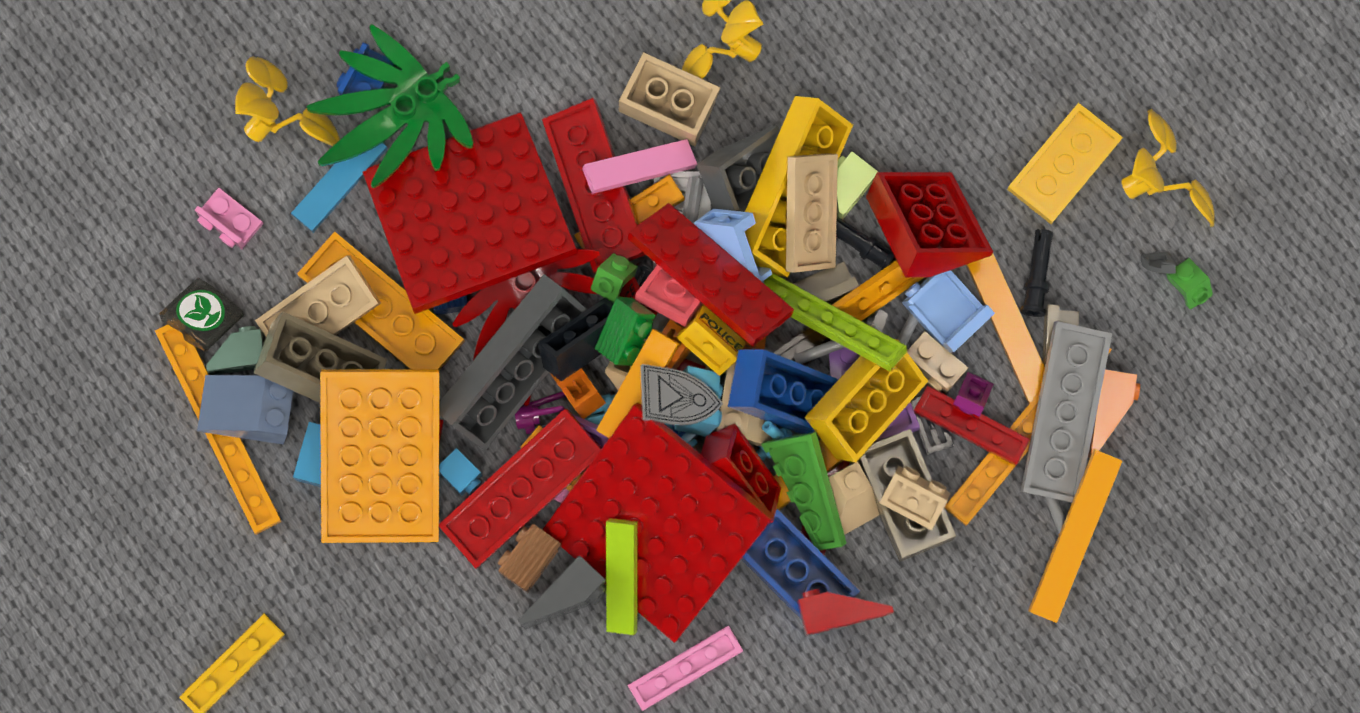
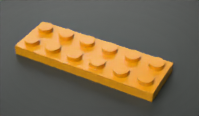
(412, 338)

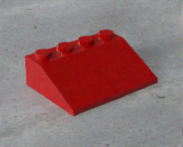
(926, 222)

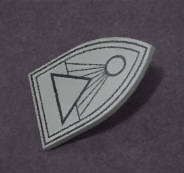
(675, 396)

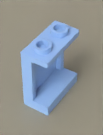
(728, 231)
(946, 309)

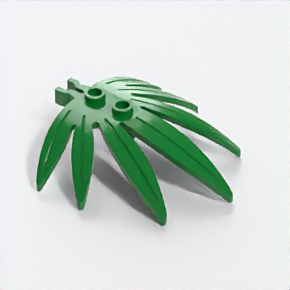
(414, 101)

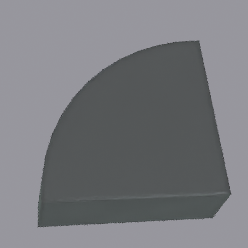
(1159, 262)

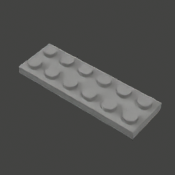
(1066, 411)

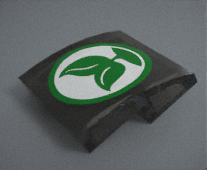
(201, 314)

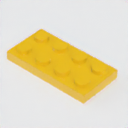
(1064, 163)

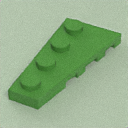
(803, 469)

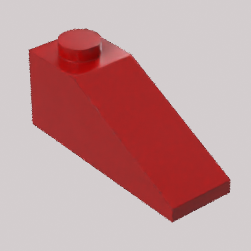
(833, 611)

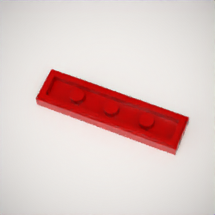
(975, 429)

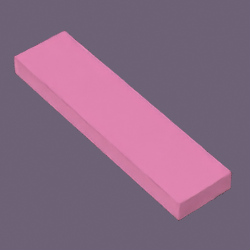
(639, 166)
(685, 668)

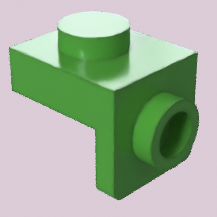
(613, 276)
(1191, 283)

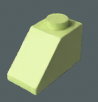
(853, 180)

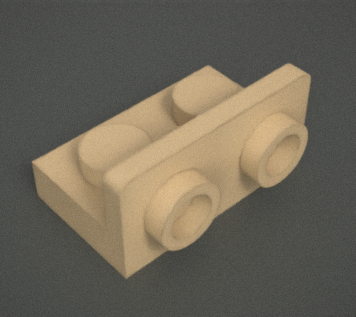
(936, 363)
(915, 497)

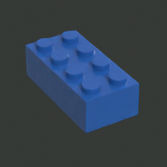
(777, 389)
(793, 564)

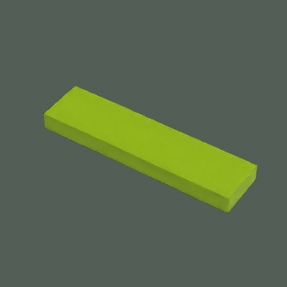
(621, 576)

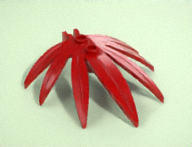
(514, 290)

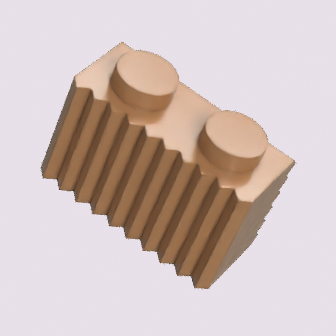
(529, 557)

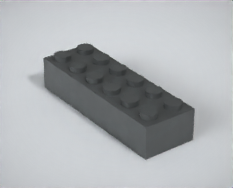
(508, 365)

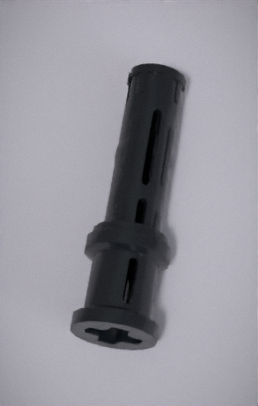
(868, 247)
(1036, 285)

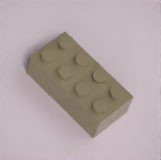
(298, 352)
(879, 466)

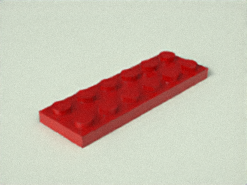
(602, 217)
(710, 274)
(521, 488)

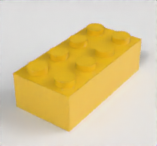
(864, 405)

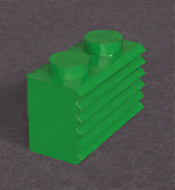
(625, 331)

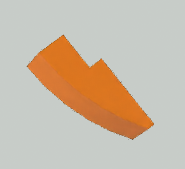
(581, 393)

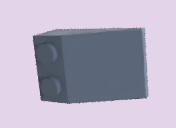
(245, 408)

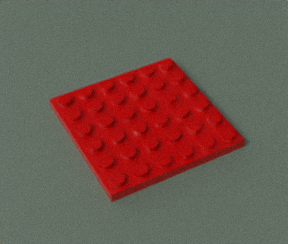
(472, 220)
(687, 514)

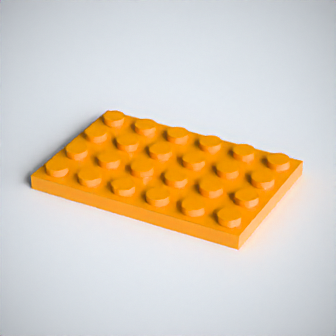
(379, 455)

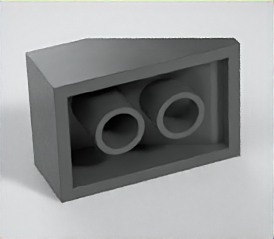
(735, 170)
(570, 592)

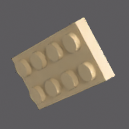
(811, 212)
(329, 300)

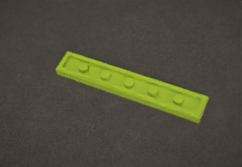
(838, 324)

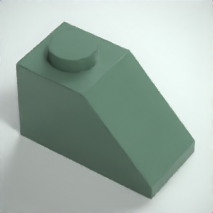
(238, 352)

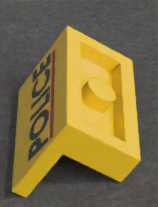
(711, 340)

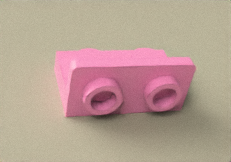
(229, 218)

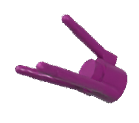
(529, 416)

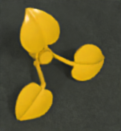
(739, 23)
(254, 102)
(1148, 178)

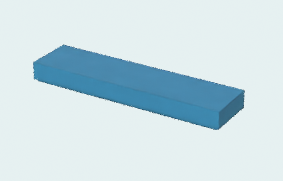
(334, 188)

